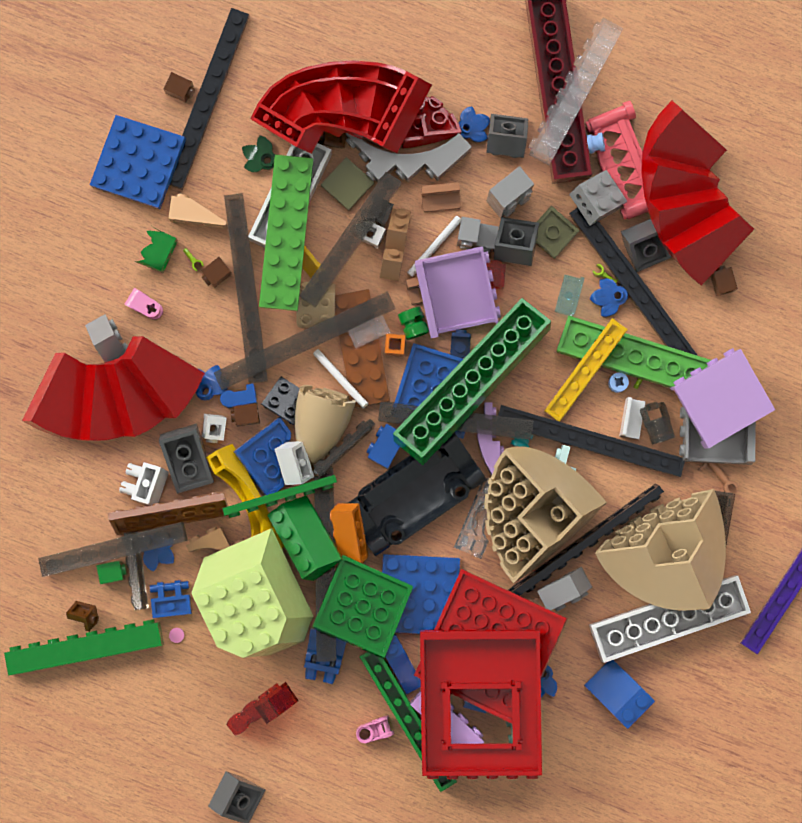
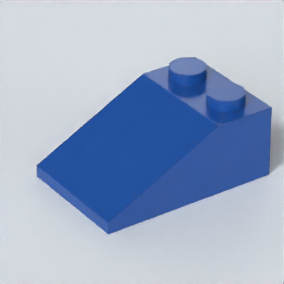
(619, 693)

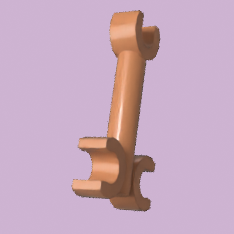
(721, 475)

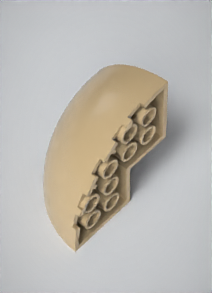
(535, 508)
(671, 554)

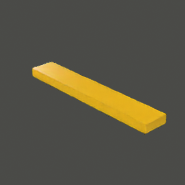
(586, 369)

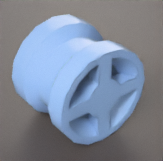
(596, 143)
(615, 385)

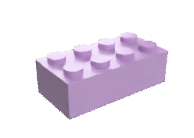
(460, 730)

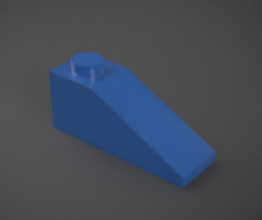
(402, 666)

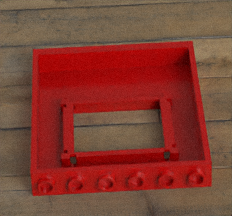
(481, 662)

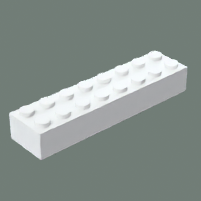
(656, 625)

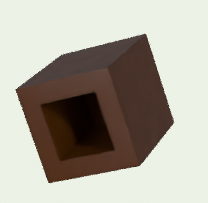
(179, 87)
(215, 272)
(723, 281)
(245, 414)

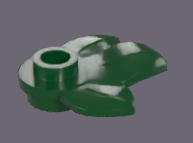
(257, 155)

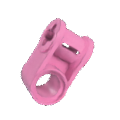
(142, 303)
(375, 729)

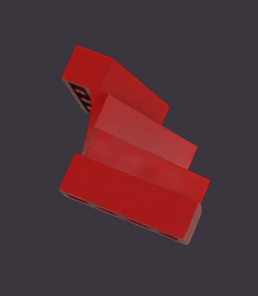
(342, 98)
(685, 196)
(112, 396)

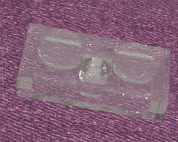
(369, 331)

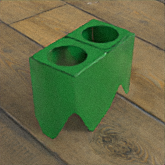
(159, 252)

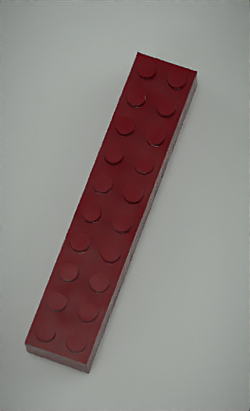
(553, 61)

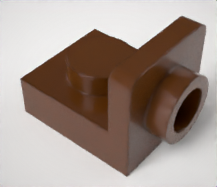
(332, 141)
(83, 613)

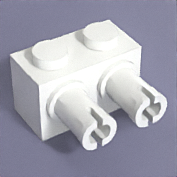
(149, 483)

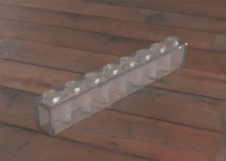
(575, 92)

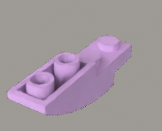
(489, 449)

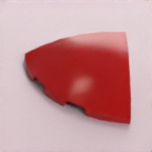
(431, 125)

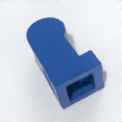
(230, 398)

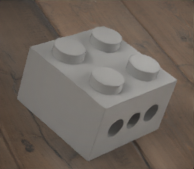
(598, 197)

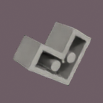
(474, 235)
(106, 338)
(567, 588)

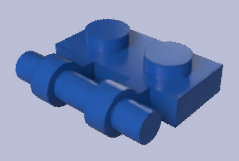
(172, 605)

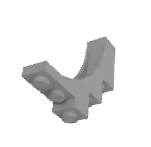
(407, 166)

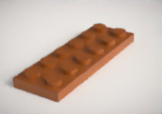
(365, 364)
(161, 515)

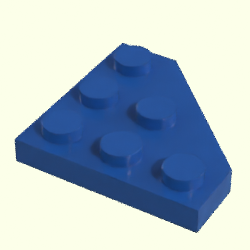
(260, 457)

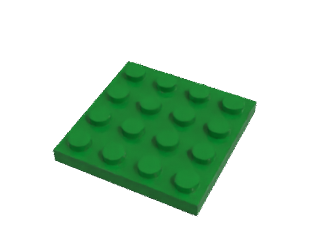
(362, 606)

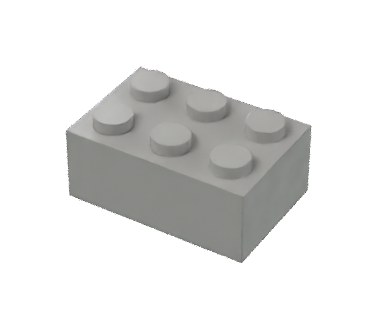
(510, 192)

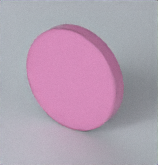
(176, 635)

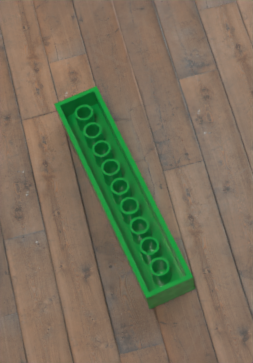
(472, 381)

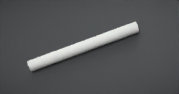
(436, 244)
(340, 378)

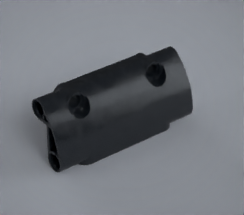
(416, 494)

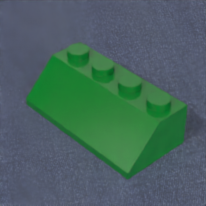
(305, 537)

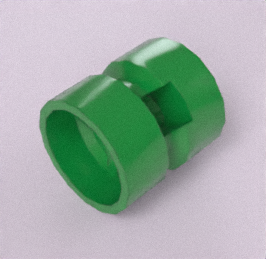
(413, 323)

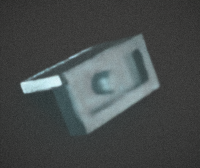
(569, 295)

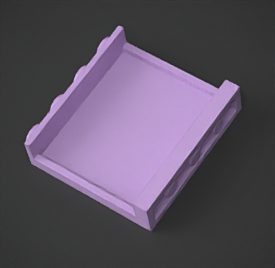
(457, 290)
(722, 397)

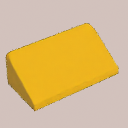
(310, 264)

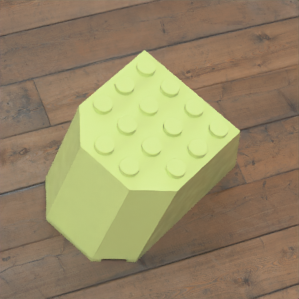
(252, 598)

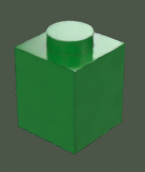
(111, 572)

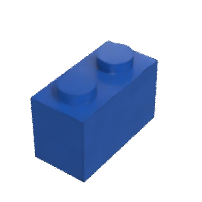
(385, 448)

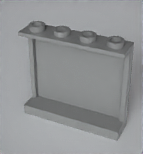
(733, 450)

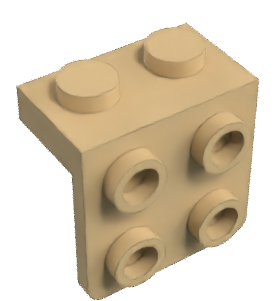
(309, 316)

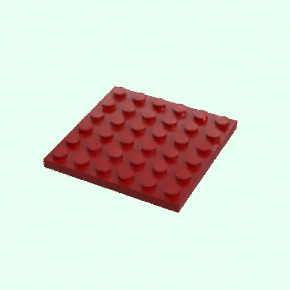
(484, 605)

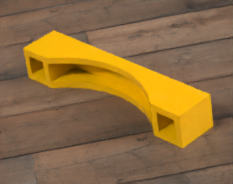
(231, 470)

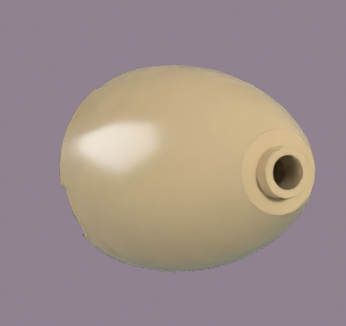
(321, 419)

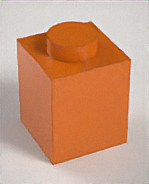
(394, 345)

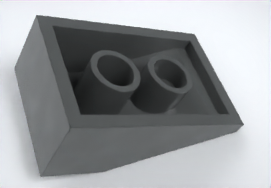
(186, 458)

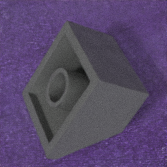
(507, 135)
(516, 241)
(644, 245)
(236, 798)

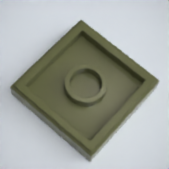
(347, 184)
(554, 232)

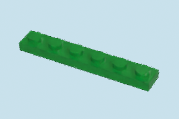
(271, 499)

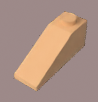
(188, 211)

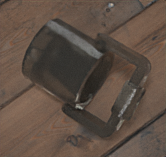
(658, 429)

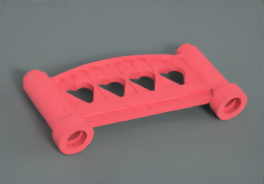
(619, 122)

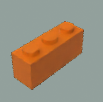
(349, 531)

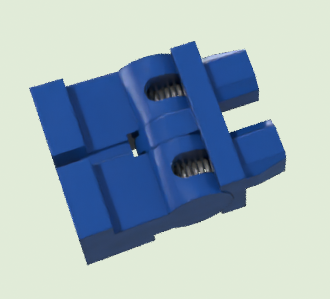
(327, 667)

